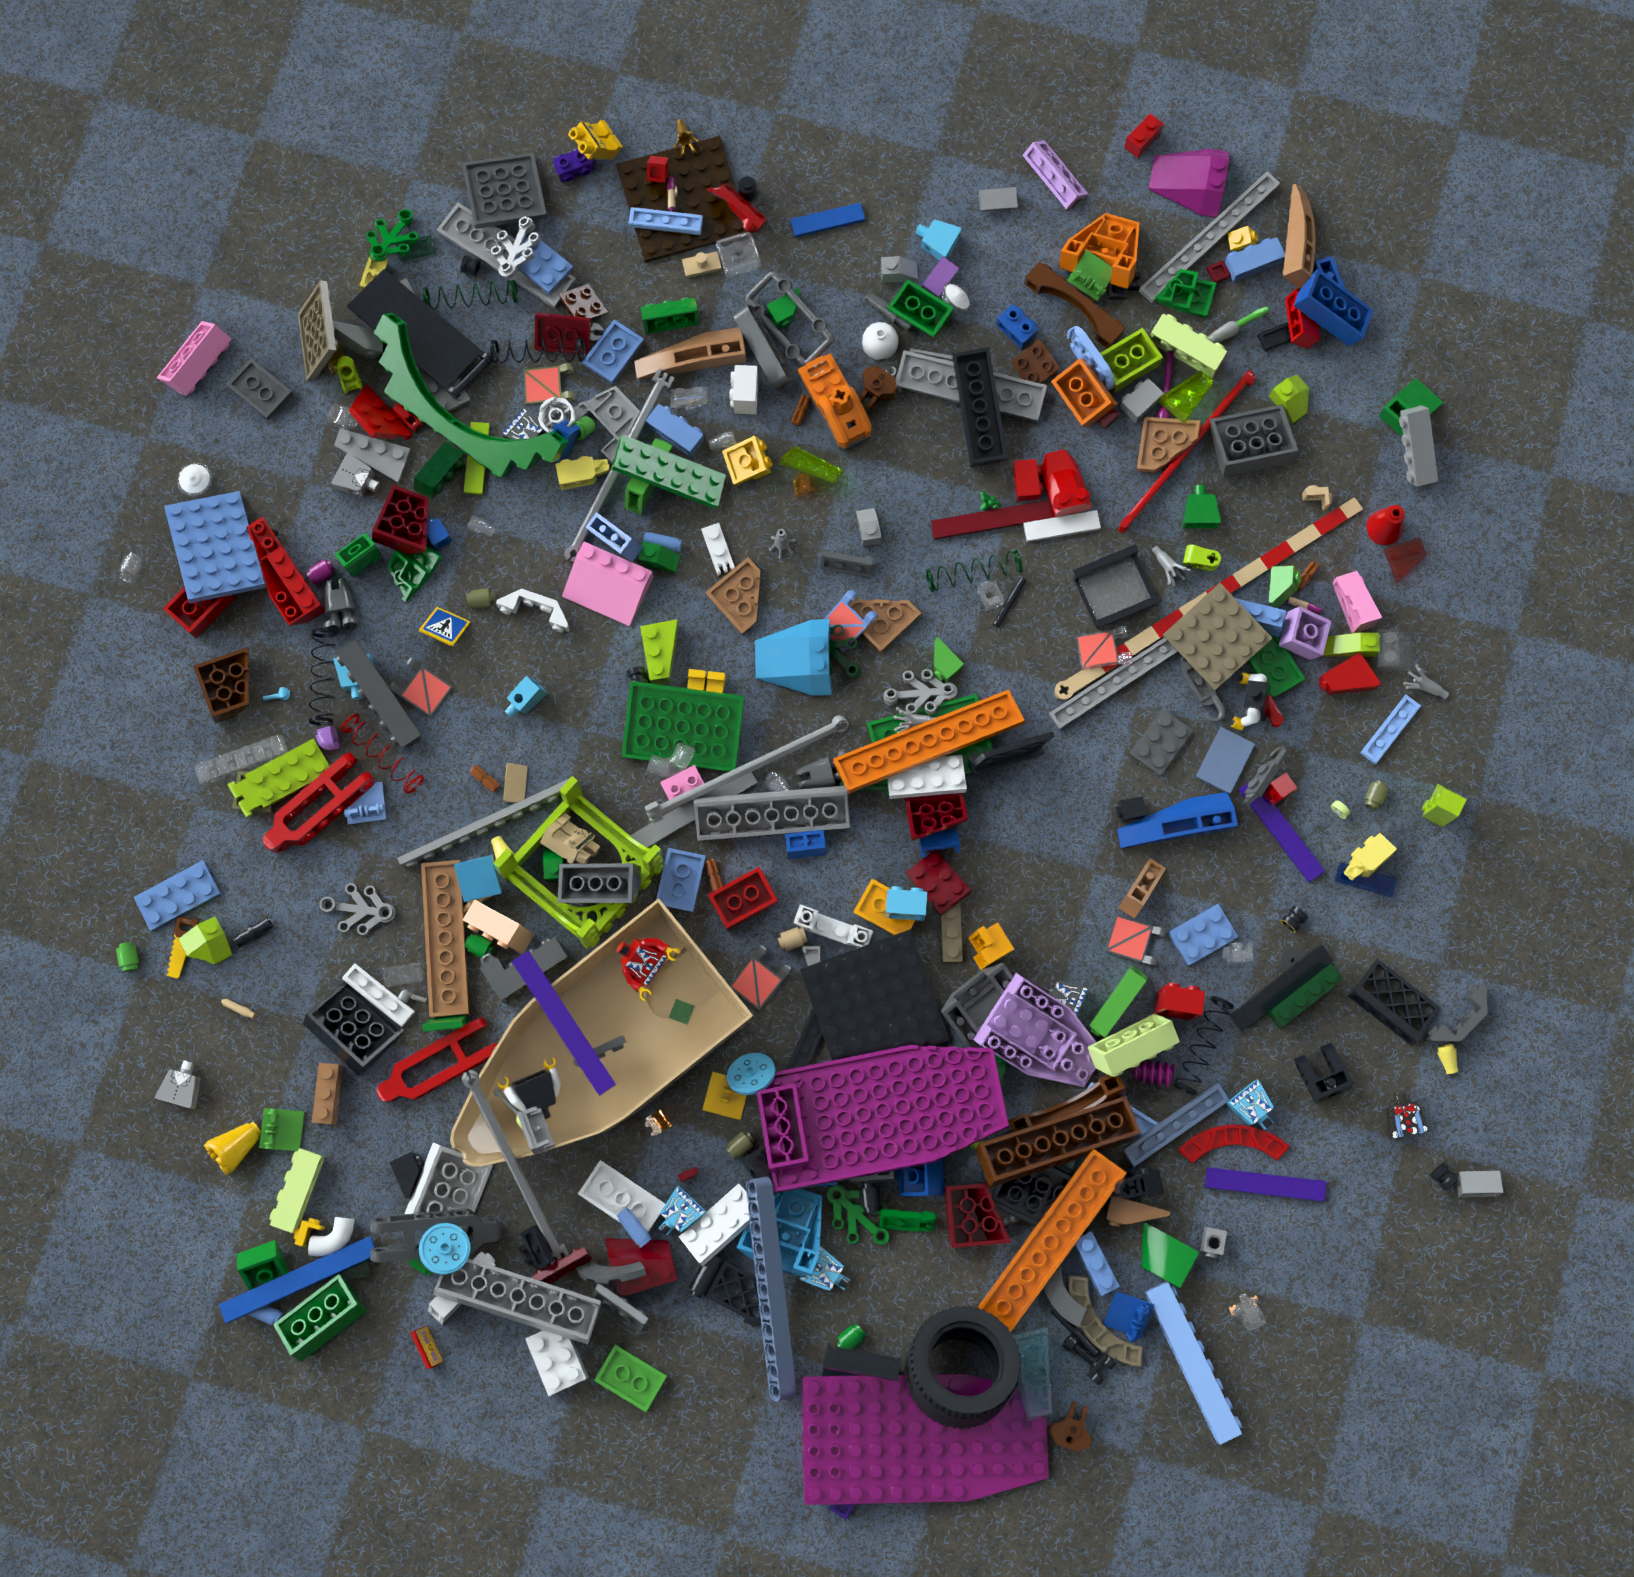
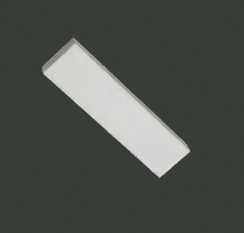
(1062, 526)
(378, 995)

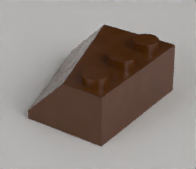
(225, 684)

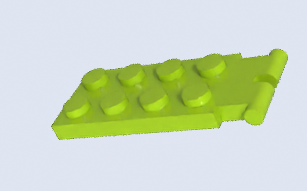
(279, 777)

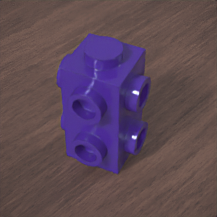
(572, 165)

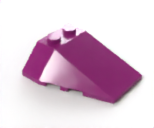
(1192, 179)

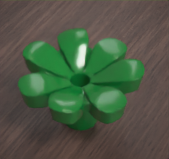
(988, 501)

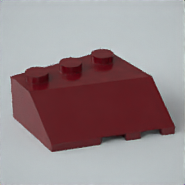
(402, 521)
(934, 813)
(972, 1217)
(654, 1256)

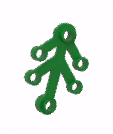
(381, 252)
(854, 1213)

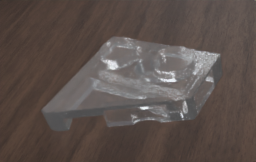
(687, 398)

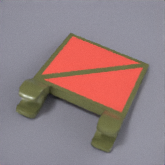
(545, 383)

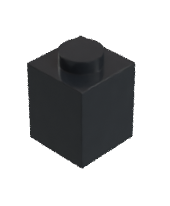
(1131, 809)

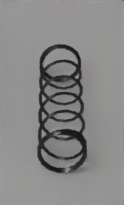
(579, 342)
(313, 720)
(1226, 1004)

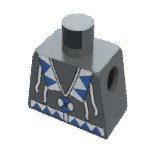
(523, 426)
(1068, 993)

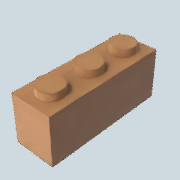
(327, 1094)

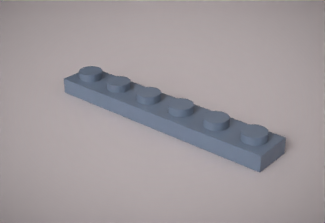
(1175, 1124)

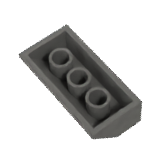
(598, 883)

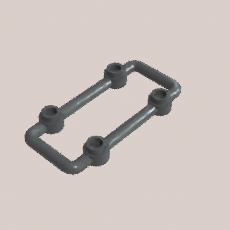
(818, 324)

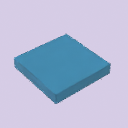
(478, 878)

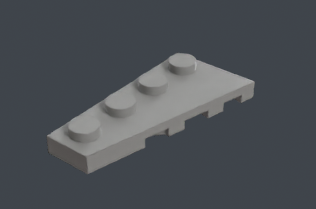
(378, 454)

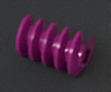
(1154, 1072)

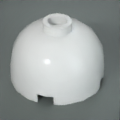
(880, 341)
(555, 411)

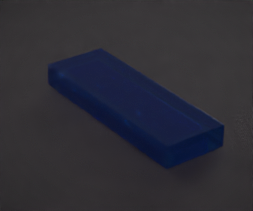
(1375, 883)

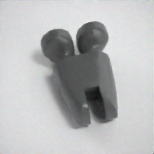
(336, 601)
(820, 773)

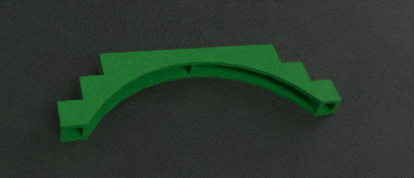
(411, 392)

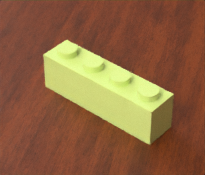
(297, 1190)

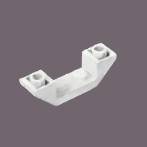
(511, 602)
(831, 928)

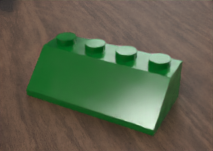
(319, 1318)

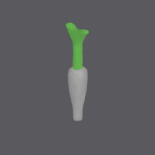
(1231, 328)

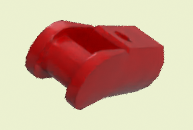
(406, 417)
(1273, 713)

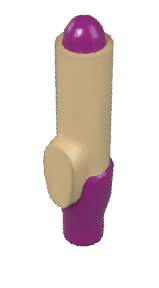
(672, 193)
(1299, 603)

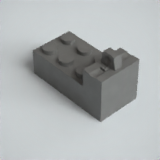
(509, 983)

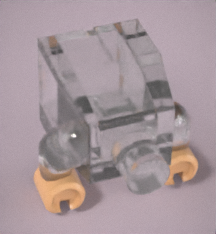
(1249, 1312)

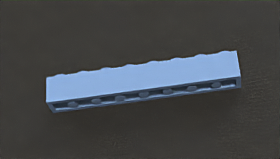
(1193, 1363)

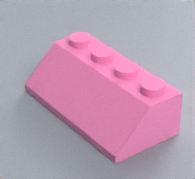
(194, 358)

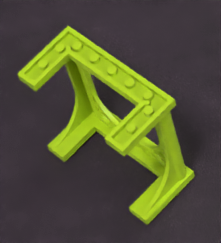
(587, 930)

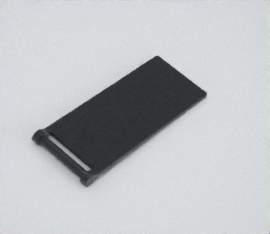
(433, 341)

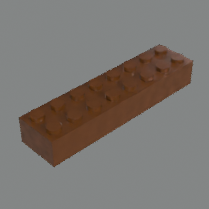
(1057, 1141)

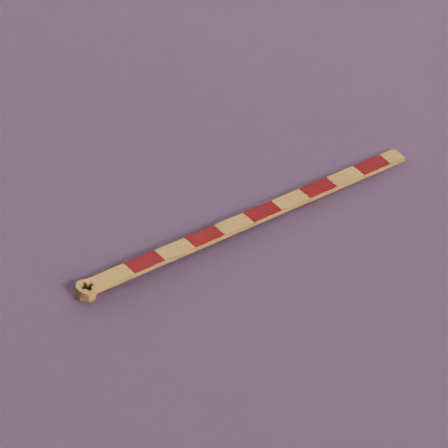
(1231, 583)

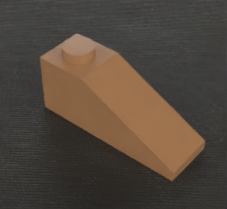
(1142, 888)
(1126, 1212)

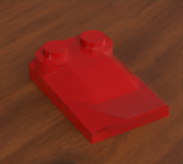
(750, 216)
(1064, 484)

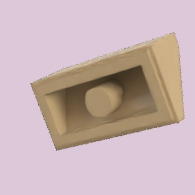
(515, 783)

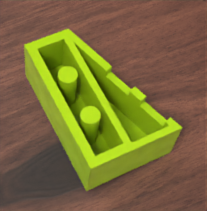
(659, 649)
(1443, 806)

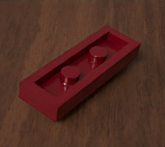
(563, 1266)

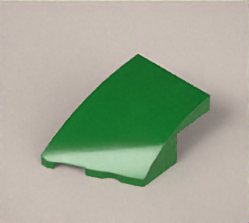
(1188, 293)
(418, 568)
(1166, 1256)

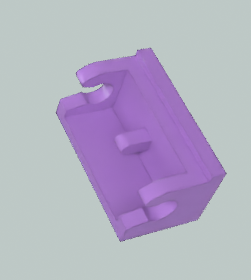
(939, 276)

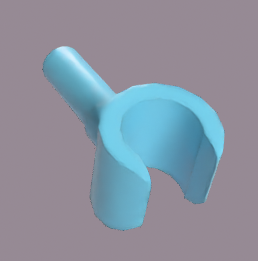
(283, 694)

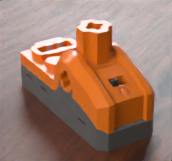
(835, 402)

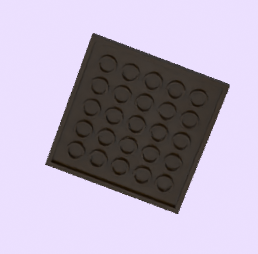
(692, 177)

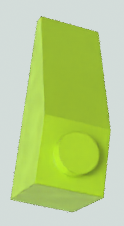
(1352, 644)

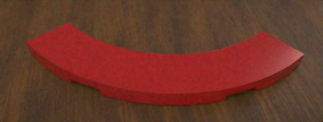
(1233, 1135)

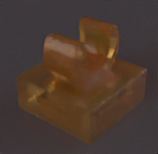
(802, 484)
(657, 1122)

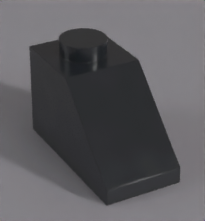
(407, 1172)

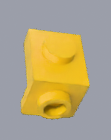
(1242, 238)
(302, 1234)

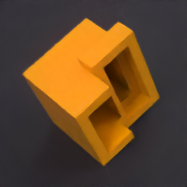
(990, 945)

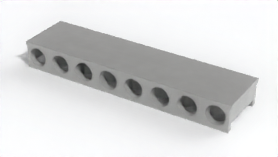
(771, 813)
(521, 1299)

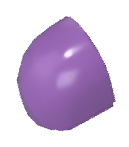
(328, 738)

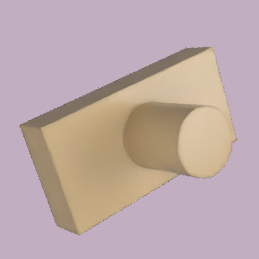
(701, 264)

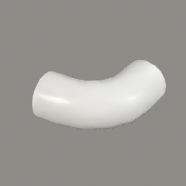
(334, 1241)

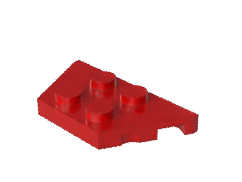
(376, 416)

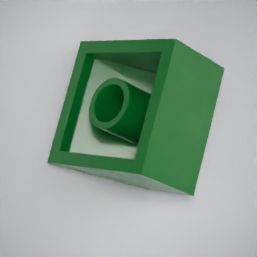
(358, 555)
(261, 1264)

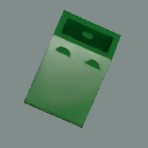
(1411, 396)

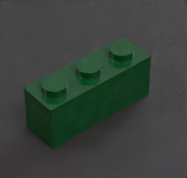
(438, 471)

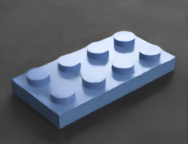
(177, 895)

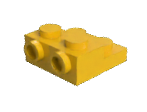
(747, 460)

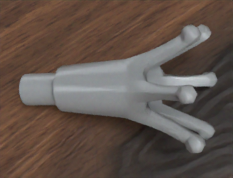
(781, 542)
(1169, 565)
(1425, 684)
(911, 720)

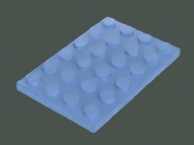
(214, 547)

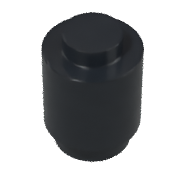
(747, 188)
(870, 1197)

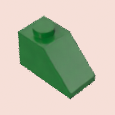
(783, 310)
(658, 557)
(551, 865)

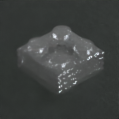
(740, 244)

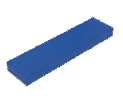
(827, 220)

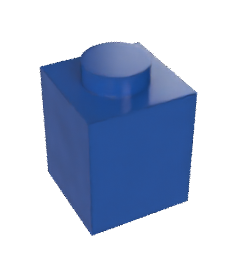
(437, 534)

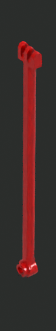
(1247, 379)

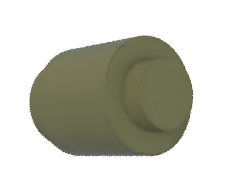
(480, 598)
(1376, 795)
(740, 1145)

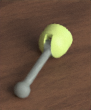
(497, 1092)

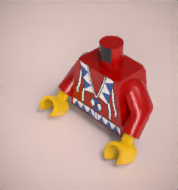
(643, 961)

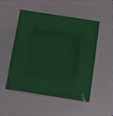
(681, 1011)

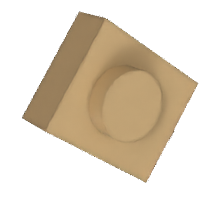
(1318, 493)

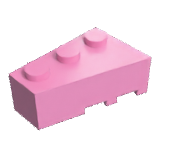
(1356, 602)

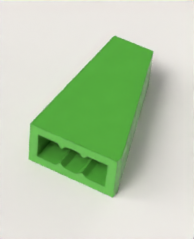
(639, 492)
(1118, 1001)

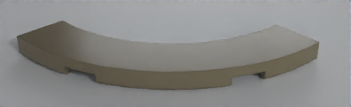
(1097, 1332)

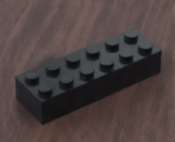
(979, 407)

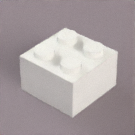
(744, 389)

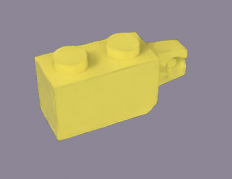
(580, 471)
(1370, 857)

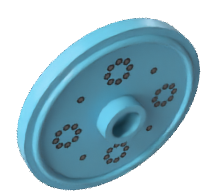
(751, 1073)
(444, 1248)

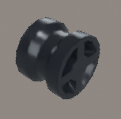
(470, 265)

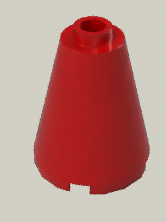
(1386, 525)

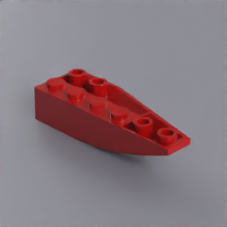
(282, 578)

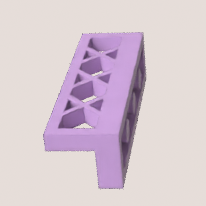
(1053, 173)

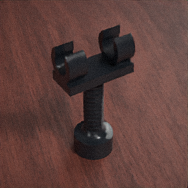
(1071, 1344)

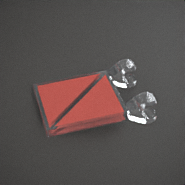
(1100, 649)

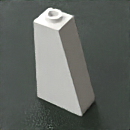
(443, 1308)

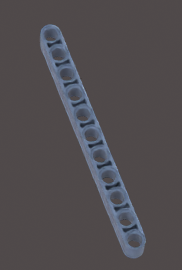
(770, 1288)

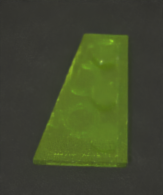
(1186, 396)
(810, 464)

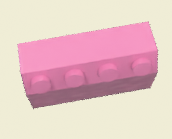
(607, 584)

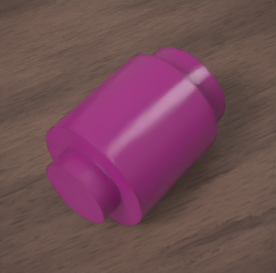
(321, 571)

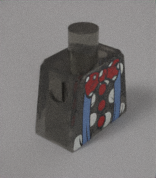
(1404, 1118)

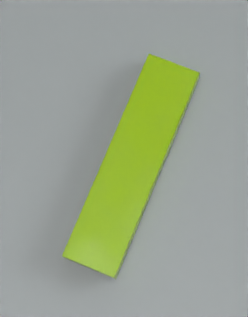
(475, 472)

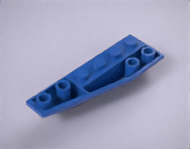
(1182, 820)

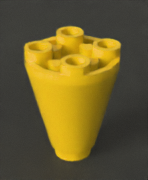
(233, 1146)

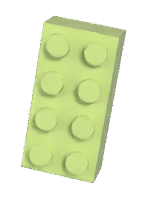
(1187, 345)
(1133, 1045)

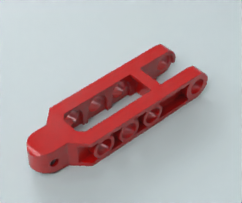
(281, 837)
(395, 1087)

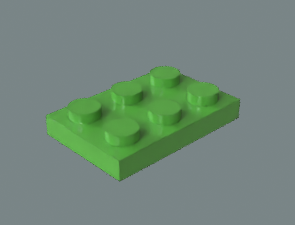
(630, 1378)

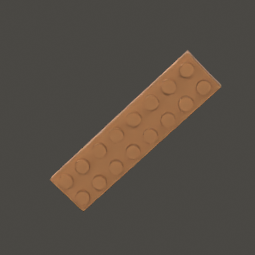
(444, 940)

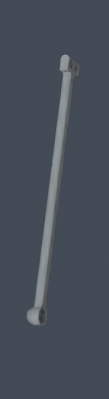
(612, 476)
(655, 811)
(513, 1165)

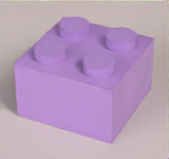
(1305, 633)

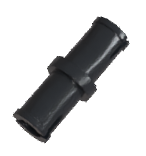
(253, 932)

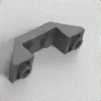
(1478, 999)

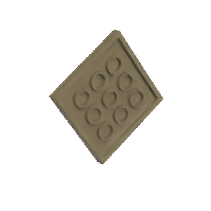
(317, 331)
(1217, 636)

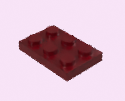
(567, 328)
(939, 881)

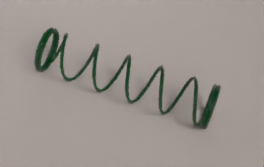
(426, 296)
(1017, 557)

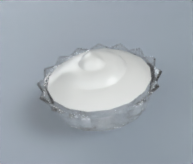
(956, 297)
(194, 479)

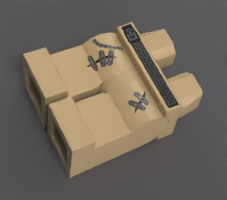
(570, 841)

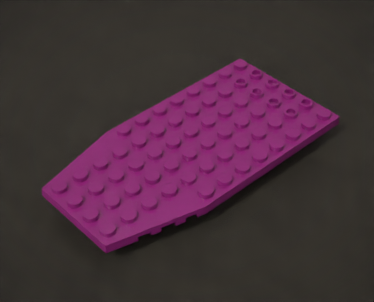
(878, 1113)
(875, 1446)

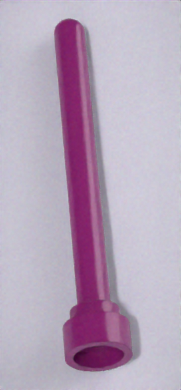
(1163, 412)

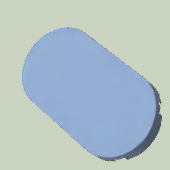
(1085, 349)

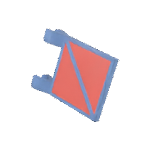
(849, 619)

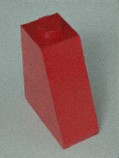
(1349, 677)

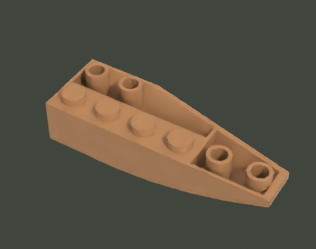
(1300, 239)
(697, 353)

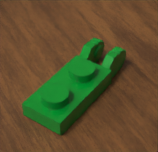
(907, 1220)

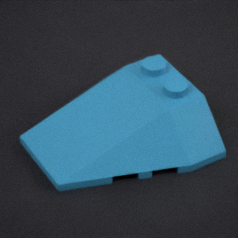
(797, 658)
(798, 1231)

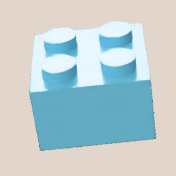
(906, 904)

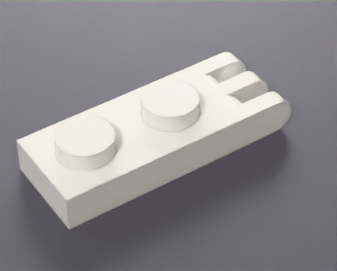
(717, 548)

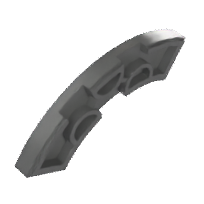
(606, 1274)
(1062, 1300)

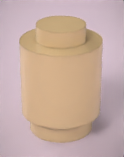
(792, 939)

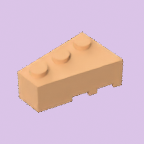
(497, 927)

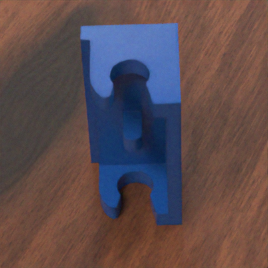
(568, 433)
(939, 841)
(805, 844)

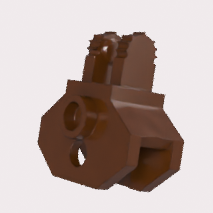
(877, 386)
(1071, 1427)

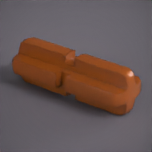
(801, 409)
(1307, 574)
(481, 775)
(713, 871)

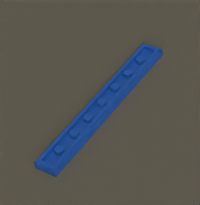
(296, 1280)

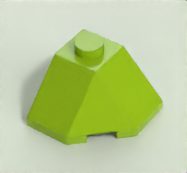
(1293, 396)
(206, 942)

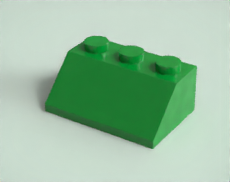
(921, 309)
(670, 315)

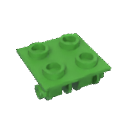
(1091, 275)
(281, 1129)

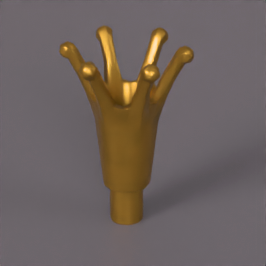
(684, 137)

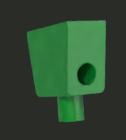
(1201, 510)

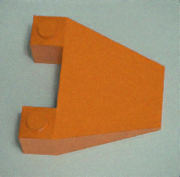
(1109, 239)

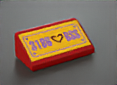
(426, 1347)

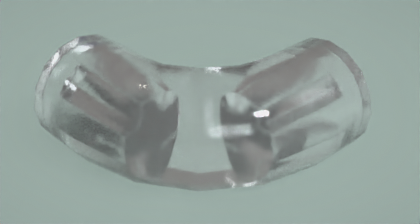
(670, 766)

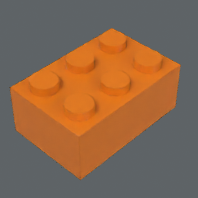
(1084, 392)

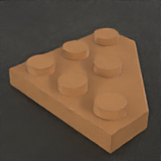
(1164, 441)
(738, 595)
(892, 619)

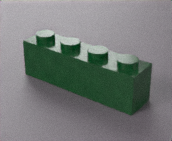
(1305, 996)

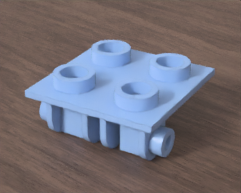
(368, 807)

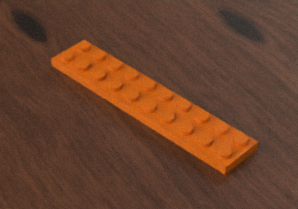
(928, 741)
(1052, 1239)

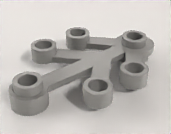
(508, 267)
(923, 693)
(360, 910)

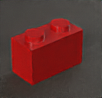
(1144, 135)
(1026, 480)

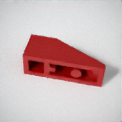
(1302, 329)

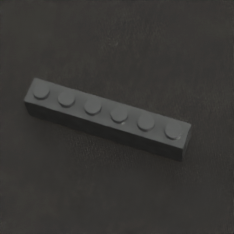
(378, 693)

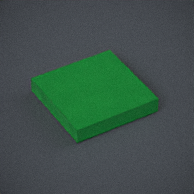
(445, 1023)

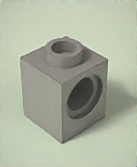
(1220, 1236)

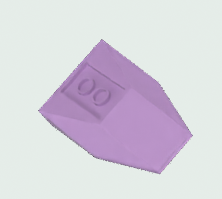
(1038, 1035)

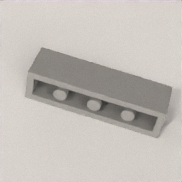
(1418, 445)

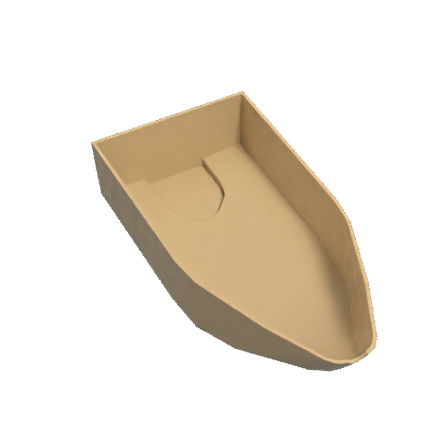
(606, 1008)

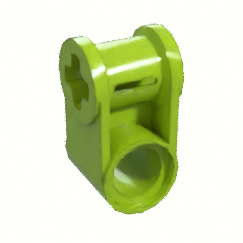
(349, 377)
(1199, 558)

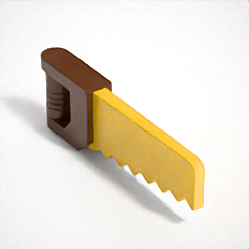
(178, 954)

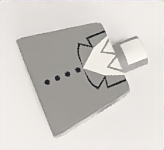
(354, 477)
(180, 1087)

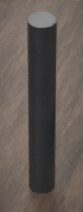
(1009, 602)
(1076, 1332)

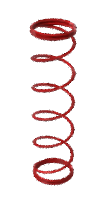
(410, 783)

